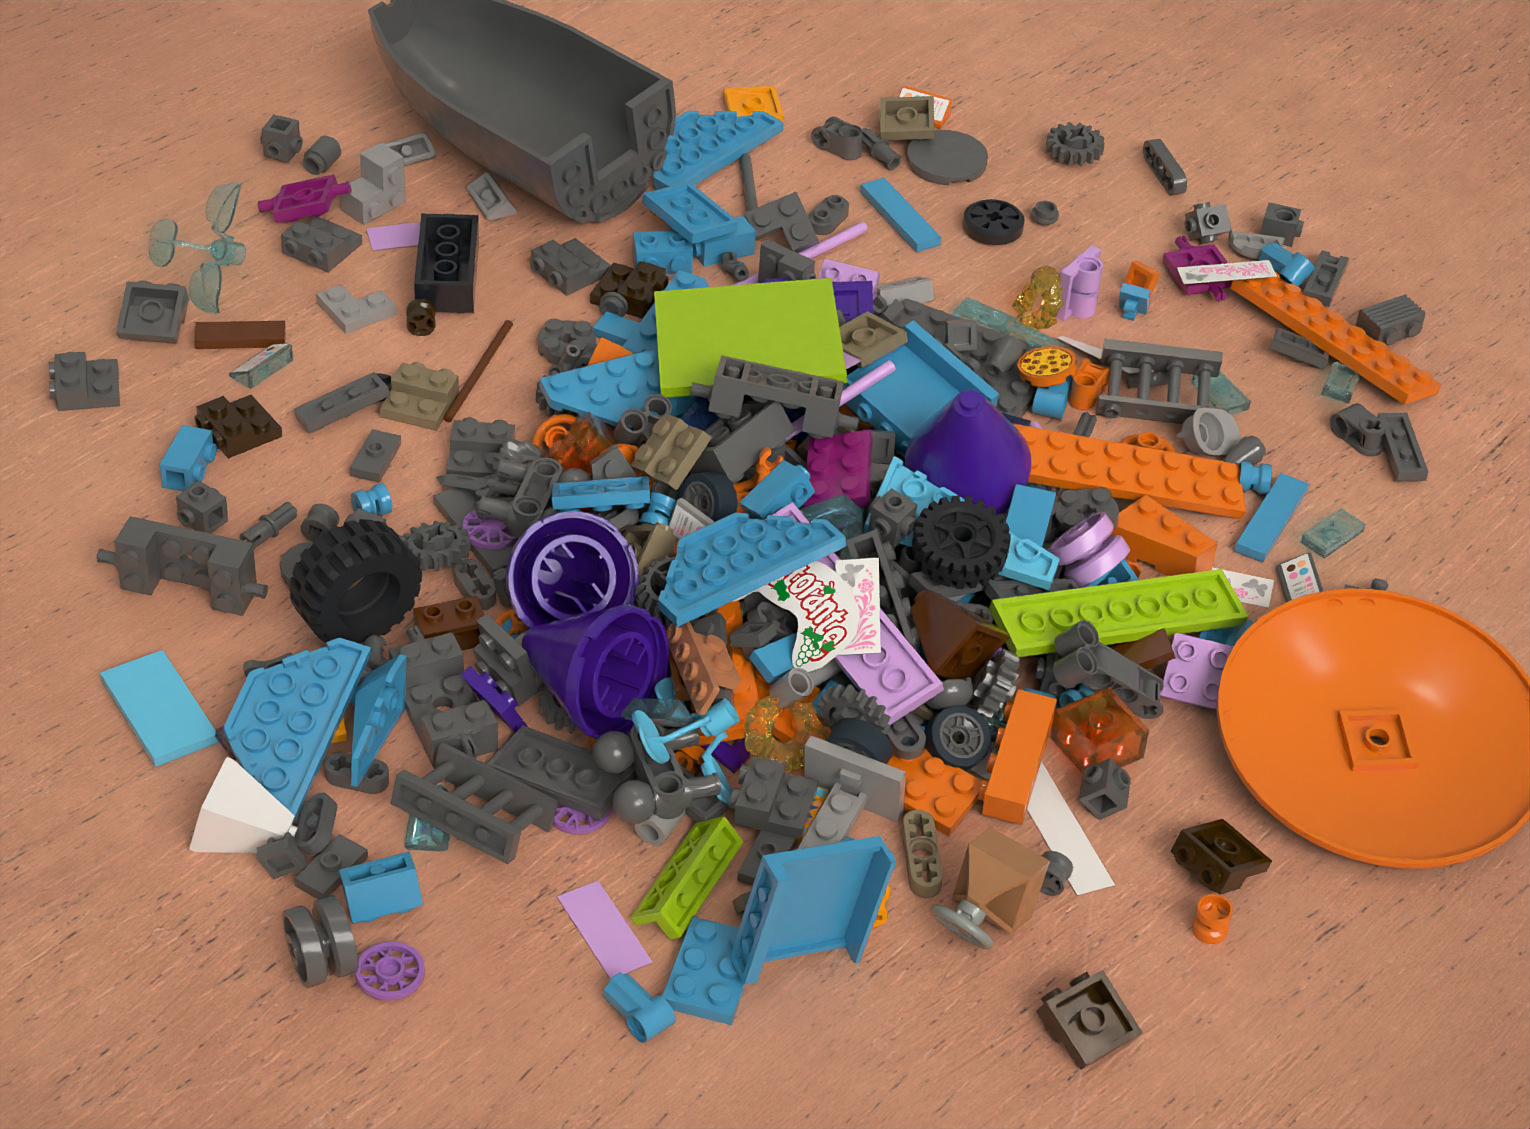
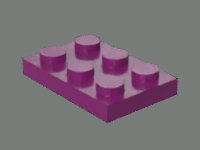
(840, 467)

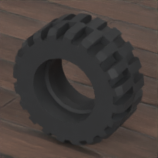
(341, 559)

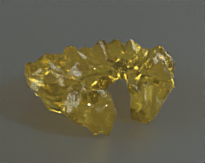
(1046, 283)
(760, 739)

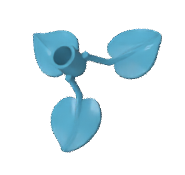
(714, 722)

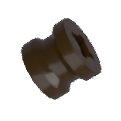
(420, 317)

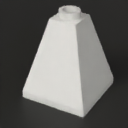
(239, 814)

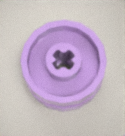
(1089, 549)

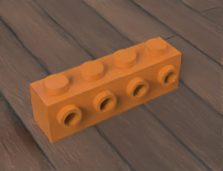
(1018, 757)

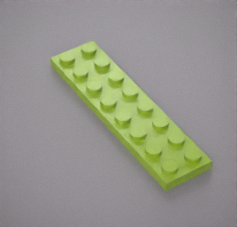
(1121, 610)

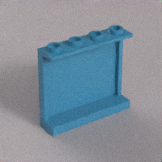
(918, 388)
(812, 903)

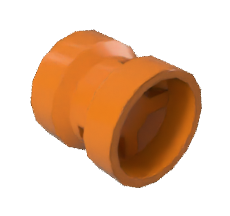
(1212, 918)

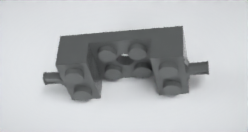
(765, 383)
(158, 551)
(436, 681)

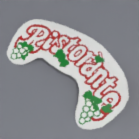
(823, 609)

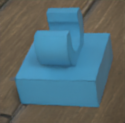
(1134, 300)

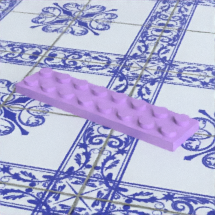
(897, 673)

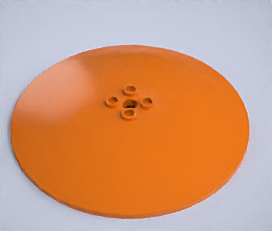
(1379, 663)

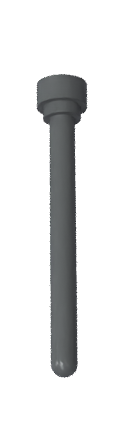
(748, 181)

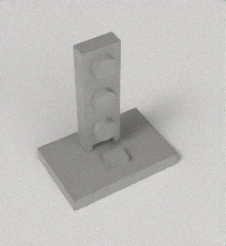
(853, 785)

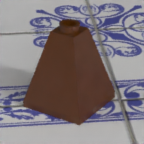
(954, 637)

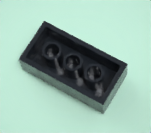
(447, 261)

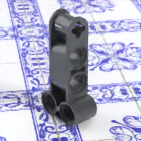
(642, 421)
(1100, 667)

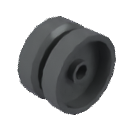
(320, 941)

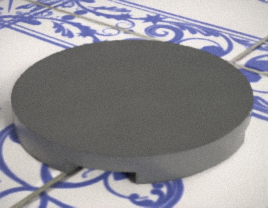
(948, 157)

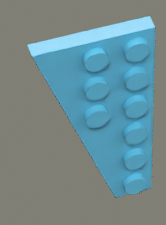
(1025, 559)

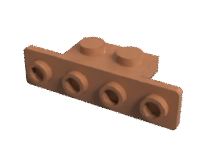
(702, 664)

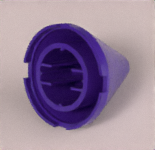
(971, 451)
(569, 568)
(600, 664)

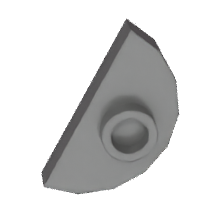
(1251, 244)

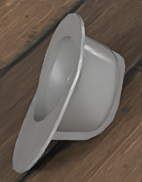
(1210, 432)

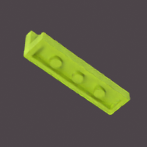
(689, 877)

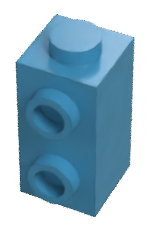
(740, 242)
(187, 458)
(777, 490)

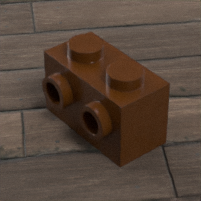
(451, 616)

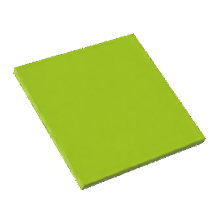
(763, 323)

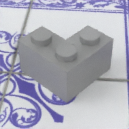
(379, 186)

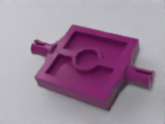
(304, 198)
(1196, 256)

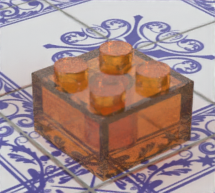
(1099, 730)

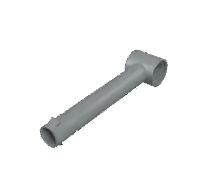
(800, 683)

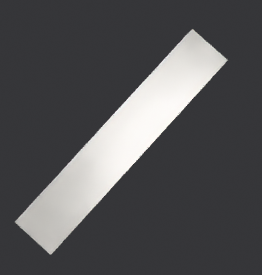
(1065, 834)

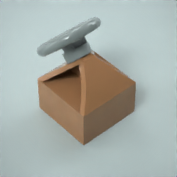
(994, 884)

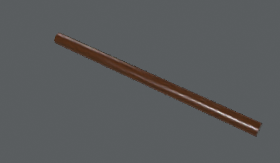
(477, 372)

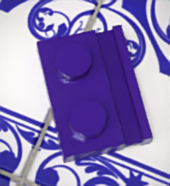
(501, 704)

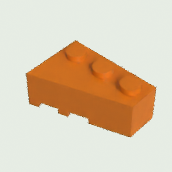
(1164, 539)

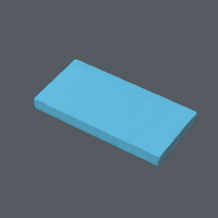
(159, 708)

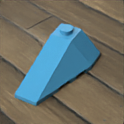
(377, 710)

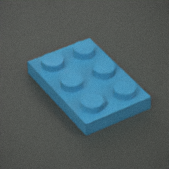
(690, 212)
(601, 494)
(703, 974)

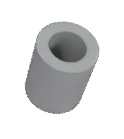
(656, 830)

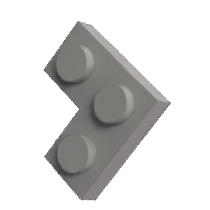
(353, 313)

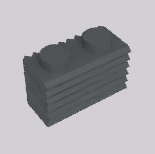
(1392, 320)

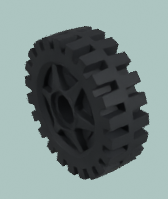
(961, 542)

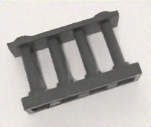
(1160, 358)
(462, 819)

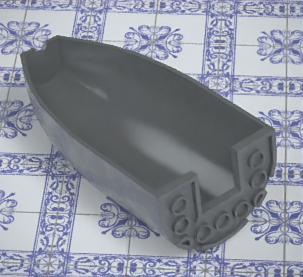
(531, 99)

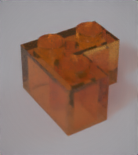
(583, 443)

